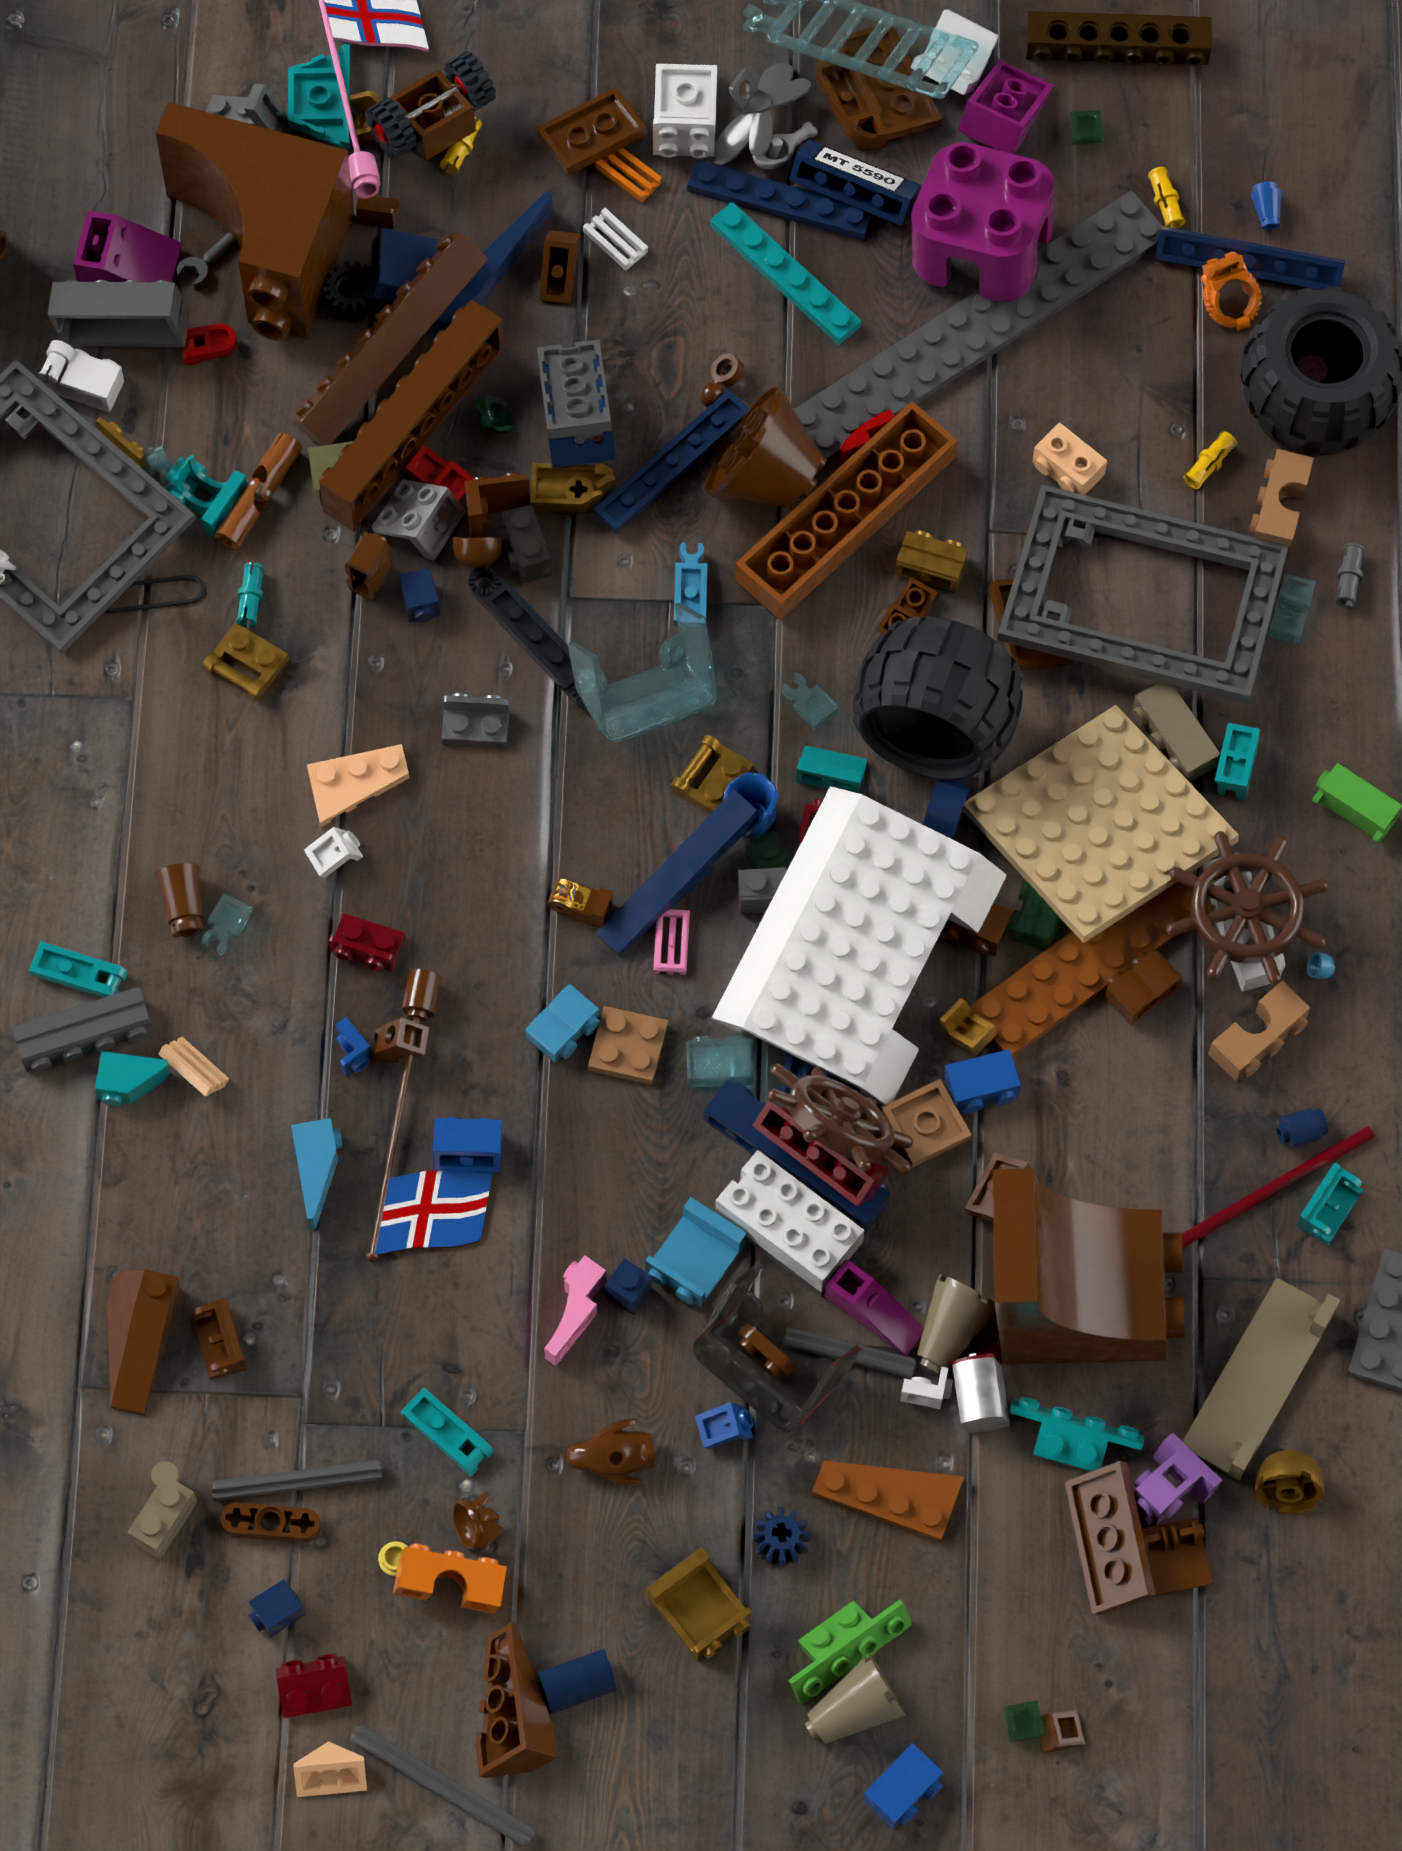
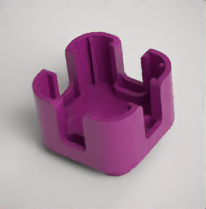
(986, 212)

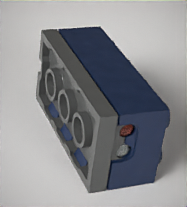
(576, 404)

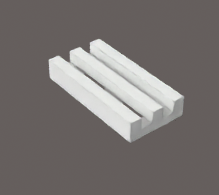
(621, 229)

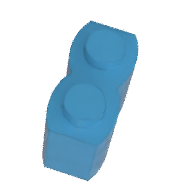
(563, 1023)

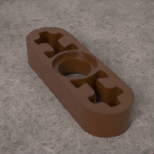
(297, 1515)

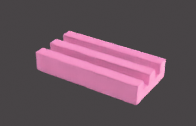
(670, 967)

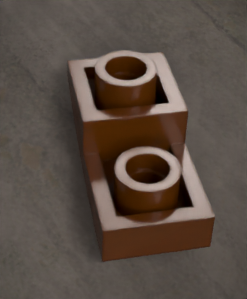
(913, 602)

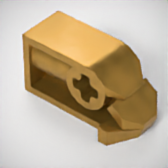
(555, 488)

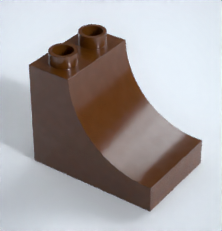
(279, 199)
(1080, 1277)

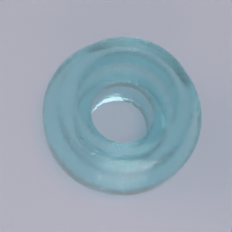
(158, 460)

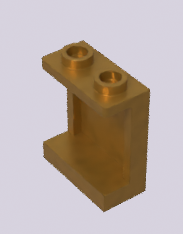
(699, 1605)

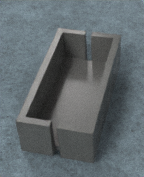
(119, 313)

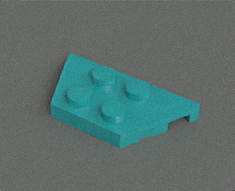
(316, 100)

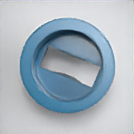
(1320, 965)

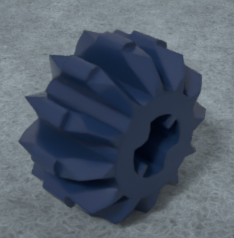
(793, 1532)

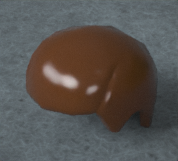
(477, 552)

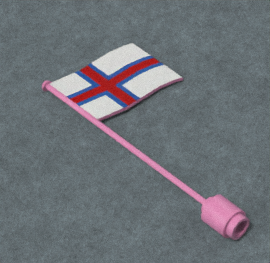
(369, 24)

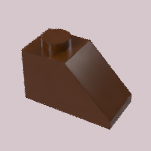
(559, 266)

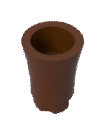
(181, 898)

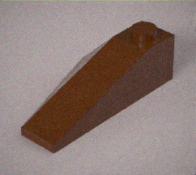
(138, 1325)
(516, 1722)

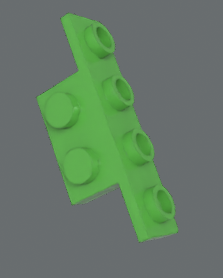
(842, 1643)

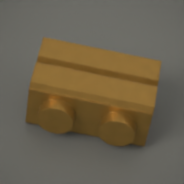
(931, 560)

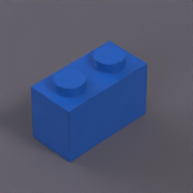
(982, 1081)
(467, 1144)
(903, 1787)

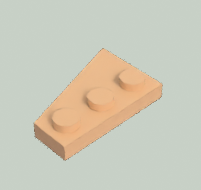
(352, 779)

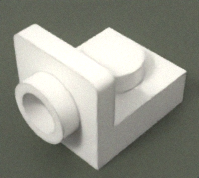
(333, 850)
(923, 1393)

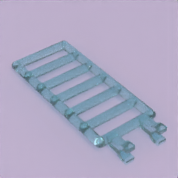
(776, 26)

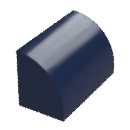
(577, 1681)

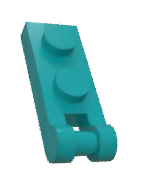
(76, 970)
(446, 1431)

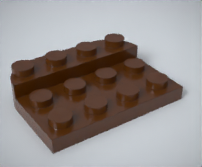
(871, 108)

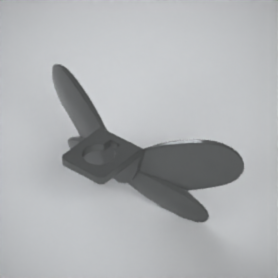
(755, 122)

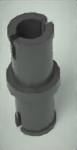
(1350, 575)

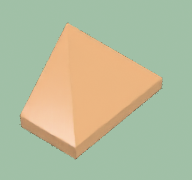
(329, 1771)

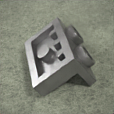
(475, 720)

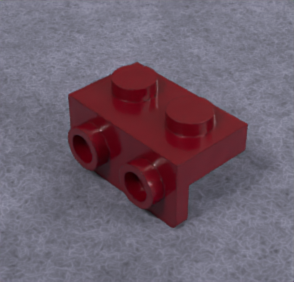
(313, 1685)

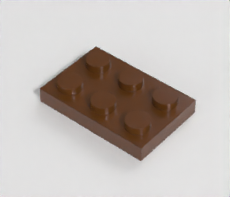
(591, 131)

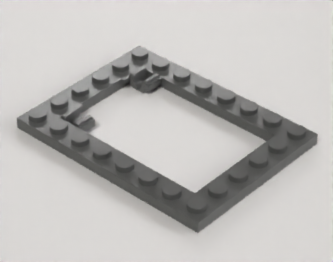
(1070, 515)
(165, 523)

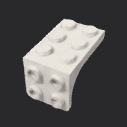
(685, 110)

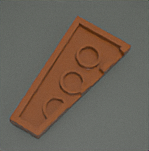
(896, 1496)

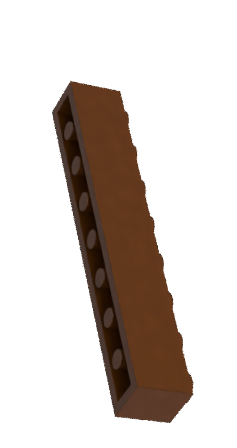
(389, 339)

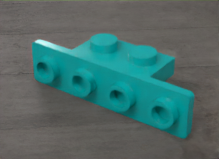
(1072, 1438)

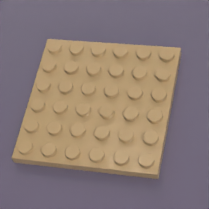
(1098, 823)

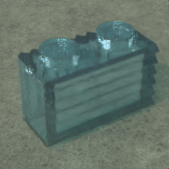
(716, 1061)

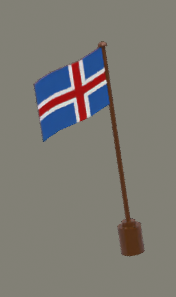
(426, 1206)

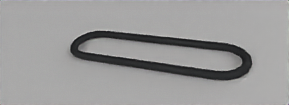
(162, 604)

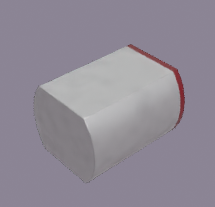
(980, 1393)

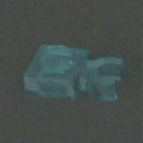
(811, 705)
(227, 919)

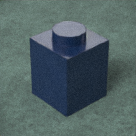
(419, 595)
(628, 1286)
(275, 1609)

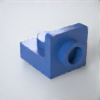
(353, 1043)
(724, 1425)

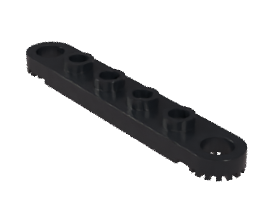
(527, 629)

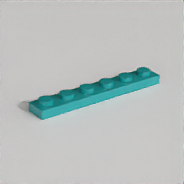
(785, 273)

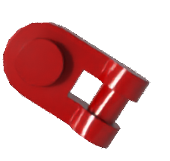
(219, 342)

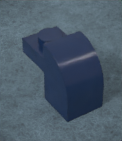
(946, 807)

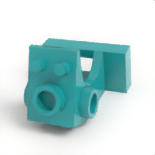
(190, 476)

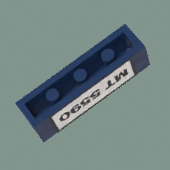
(855, 182)

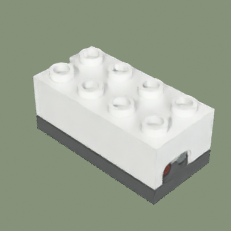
(790, 1222)

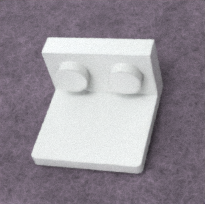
(965, 28)

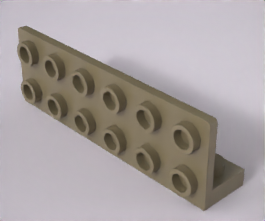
(1259, 1377)

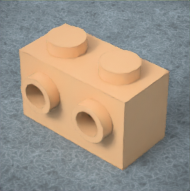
(1069, 460)

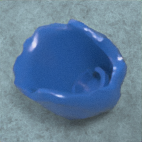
(761, 795)

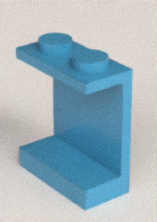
(696, 1253)

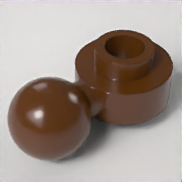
(726, 372)

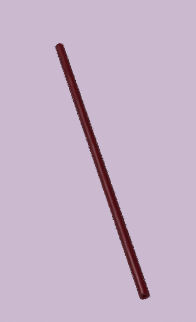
(1256, 1197)

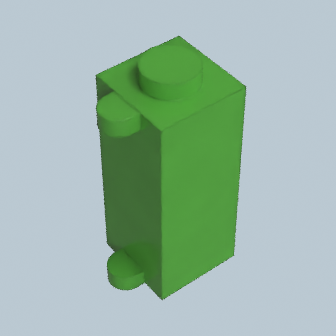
(1357, 802)

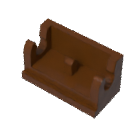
(218, 1339)

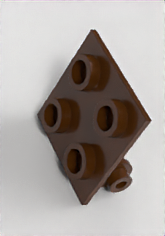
(1177, 1556)

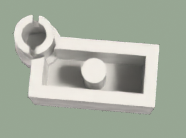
(81, 376)

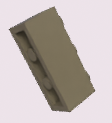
(1175, 730)

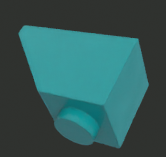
(128, 1077)

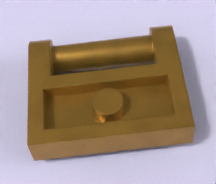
(252, 654)
(711, 791)

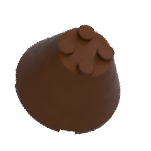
(770, 457)

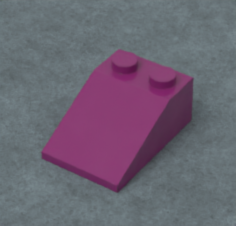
(1004, 107)

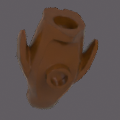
(614, 1453)

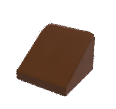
(1061, 1731)

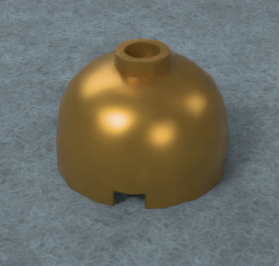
(1289, 1482)

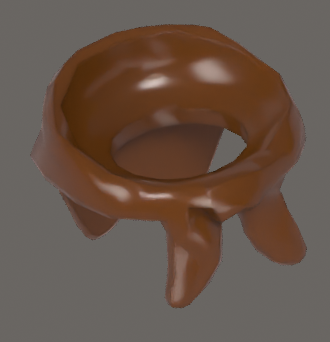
(475, 1523)

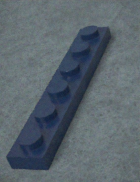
(778, 199)
(1261, 260)
(671, 462)

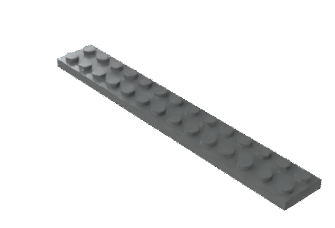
(980, 326)

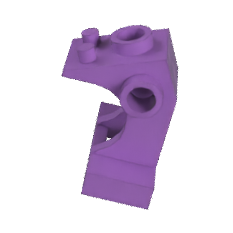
(1157, 1496)

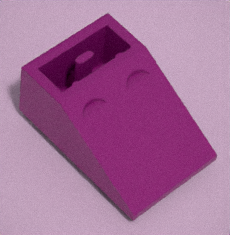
(123, 251)

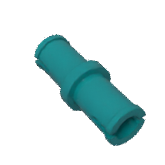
(250, 595)

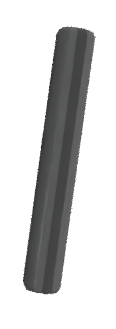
(836, 1348)

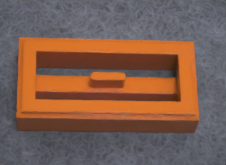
(636, 164)

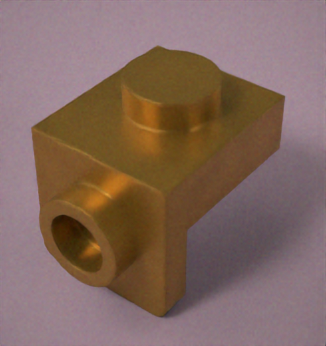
(361, 102)
(967, 1028)

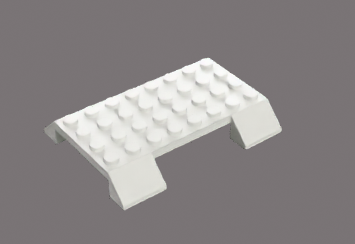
(854, 938)

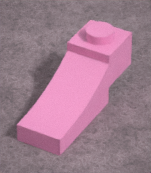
(582, 1284)

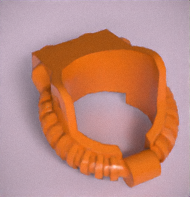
(1219, 272)

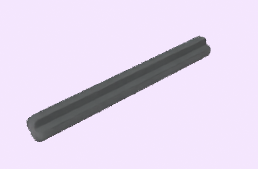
(296, 1480)

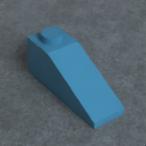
(317, 1161)

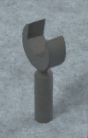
(198, 265)

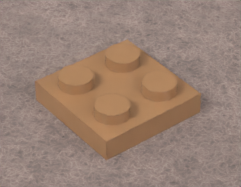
(628, 1045)
(930, 1120)

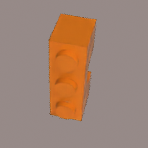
(479, 1579)

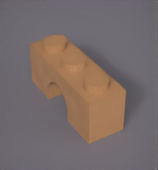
(1287, 478)
(1241, 1051)

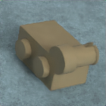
(163, 1512)

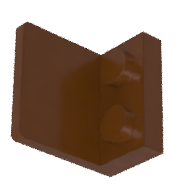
(494, 495)

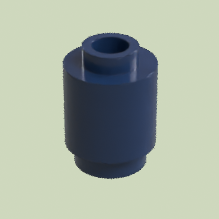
(1301, 1127)

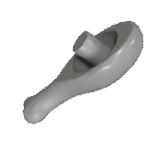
(783, 147)

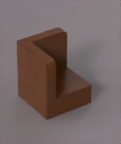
(377, 211)

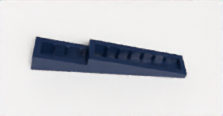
(501, 256)
(679, 873)

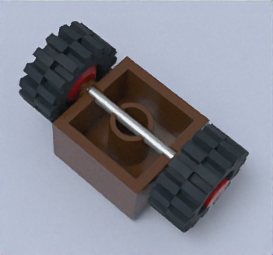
(432, 110)

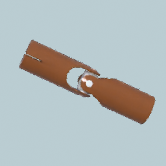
(259, 488)

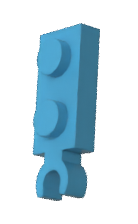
(691, 581)

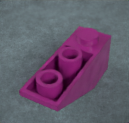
(873, 1307)

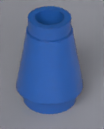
(1267, 203)

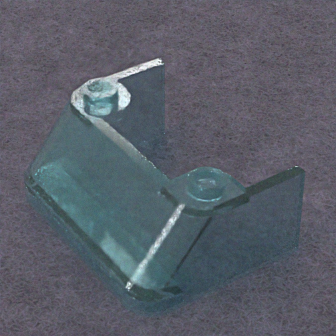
(656, 696)

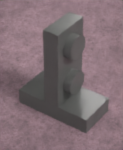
(257, 109)

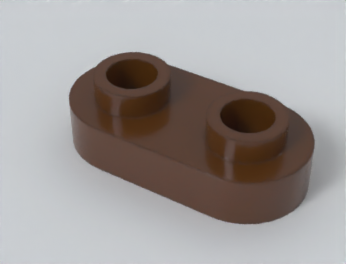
(755, 1342)

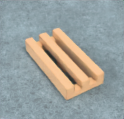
(193, 1066)

